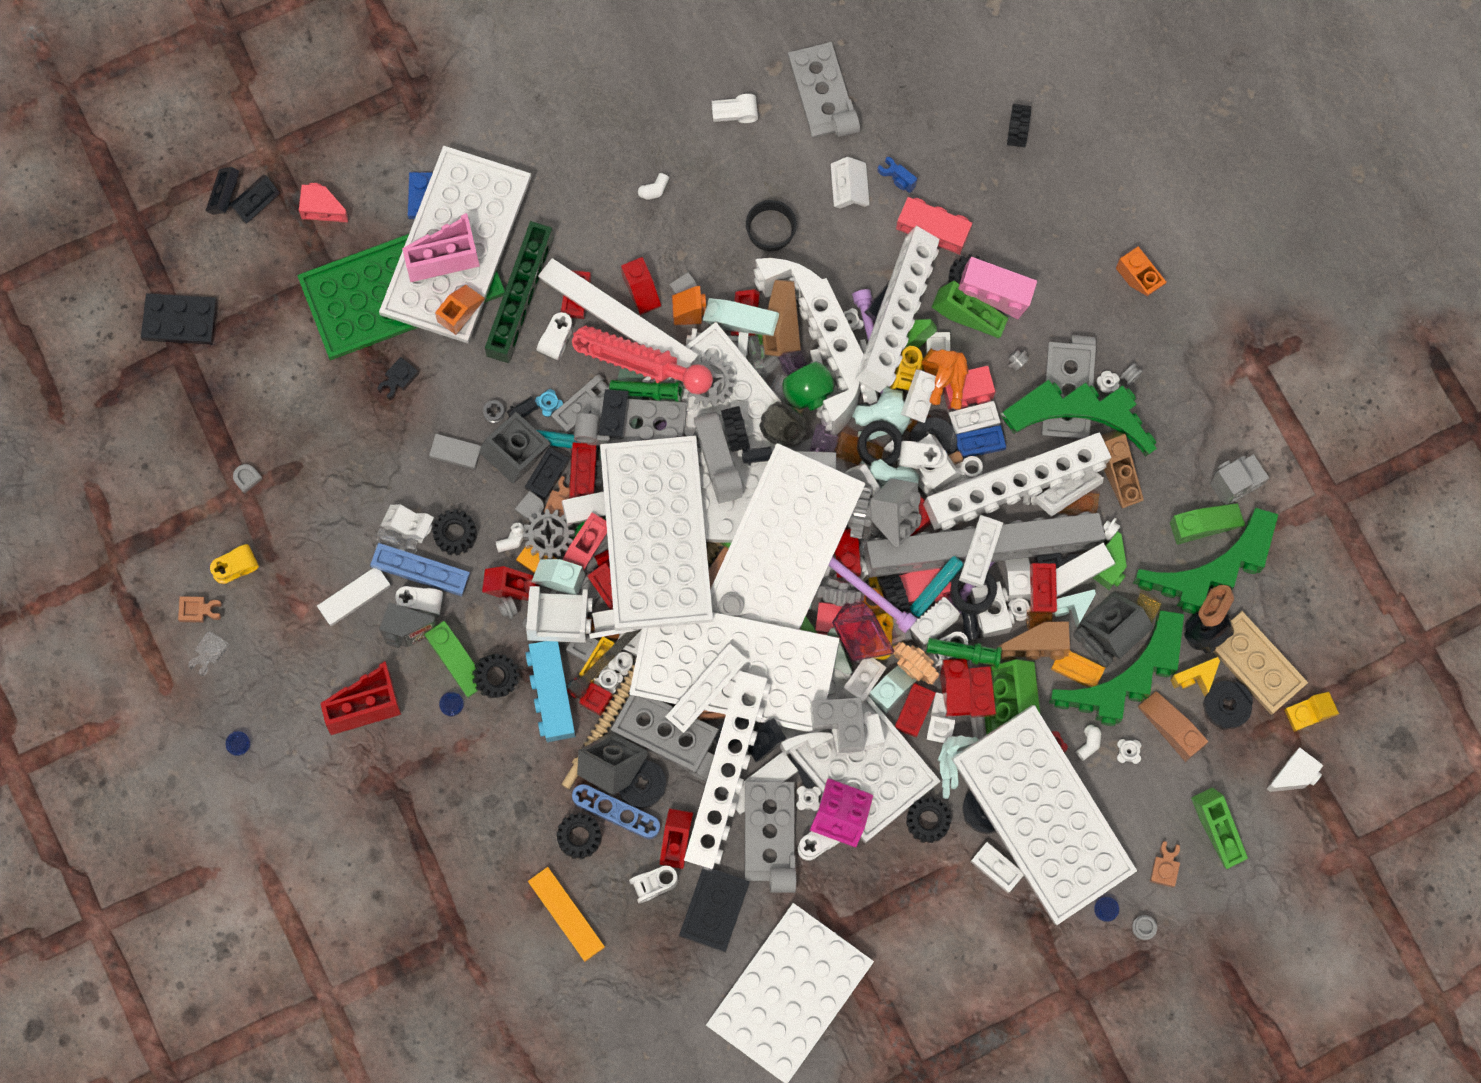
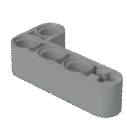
(718, 460)

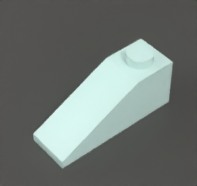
(740, 317)

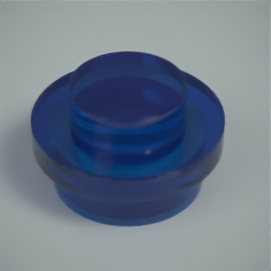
(451, 704)
(237, 743)
(1106, 909)

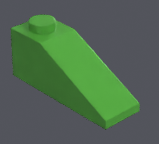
(968, 310)
(1206, 522)
(453, 656)
(1219, 826)

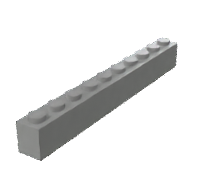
(1014, 542)

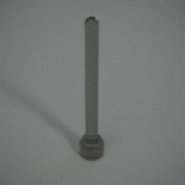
(580, 685)

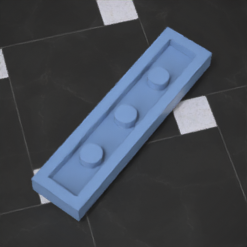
(420, 569)

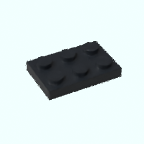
(179, 319)
(714, 909)

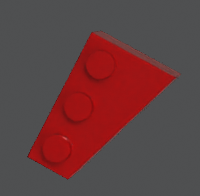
(362, 703)

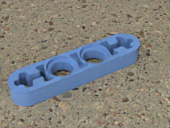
(617, 808)

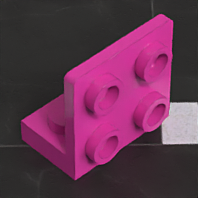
(842, 813)

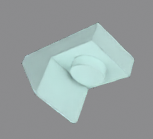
(1076, 603)

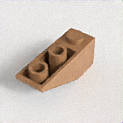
(786, 331)
(1121, 470)
(1044, 640)

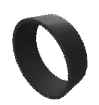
(776, 206)

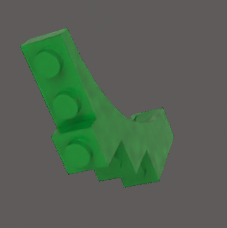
(1082, 403)
(1192, 585)
(1109, 698)

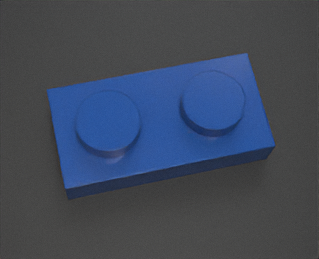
(417, 187)
(981, 442)

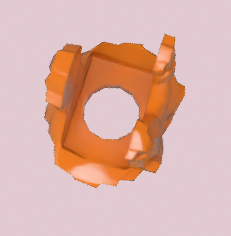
(950, 369)

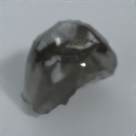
(783, 425)

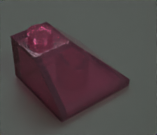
(861, 632)

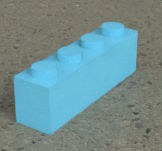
(551, 691)

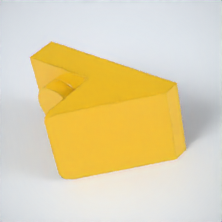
(1203, 673)
(1311, 711)

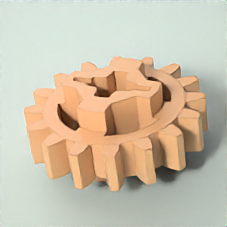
(915, 663)

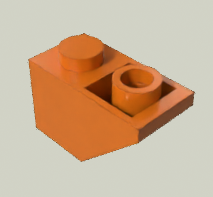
(1140, 272)
(688, 306)
(458, 308)

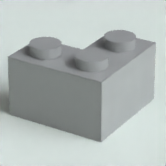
(1238, 479)
(845, 717)

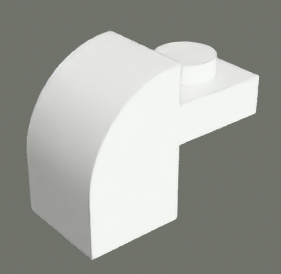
(407, 522)

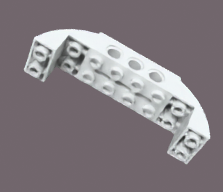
(830, 329)

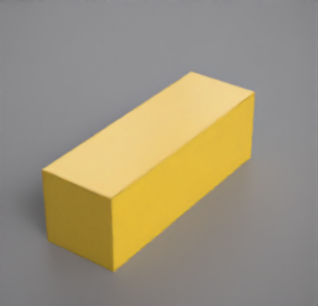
(601, 648)

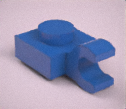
(902, 178)

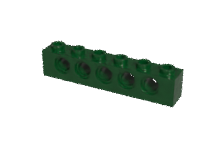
(519, 292)

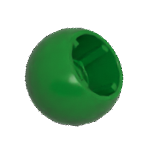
(808, 386)

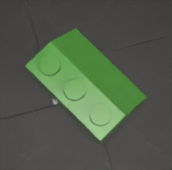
(1013, 691)

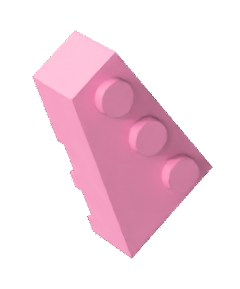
(442, 252)
(997, 287)

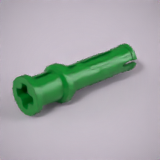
(656, 390)
(975, 653)

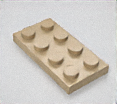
(1259, 665)

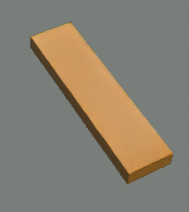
(566, 914)

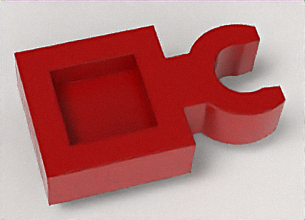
(595, 699)

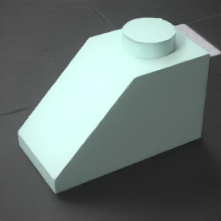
(559, 575)
(891, 689)

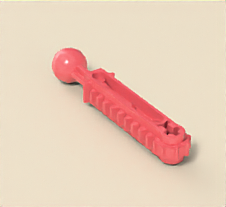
(642, 360)

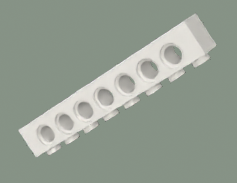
(898, 309)
(1091, 447)
(696, 851)

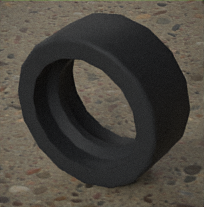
(874, 427)
(973, 609)

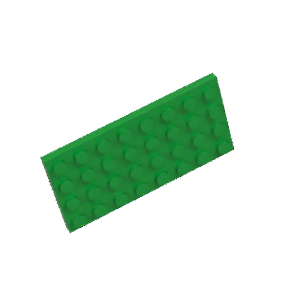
(349, 295)

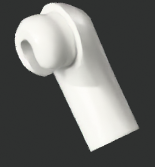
(1093, 742)

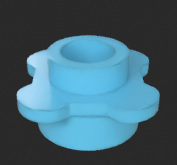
(542, 401)

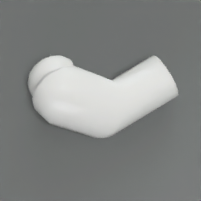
(654, 190)
(514, 539)

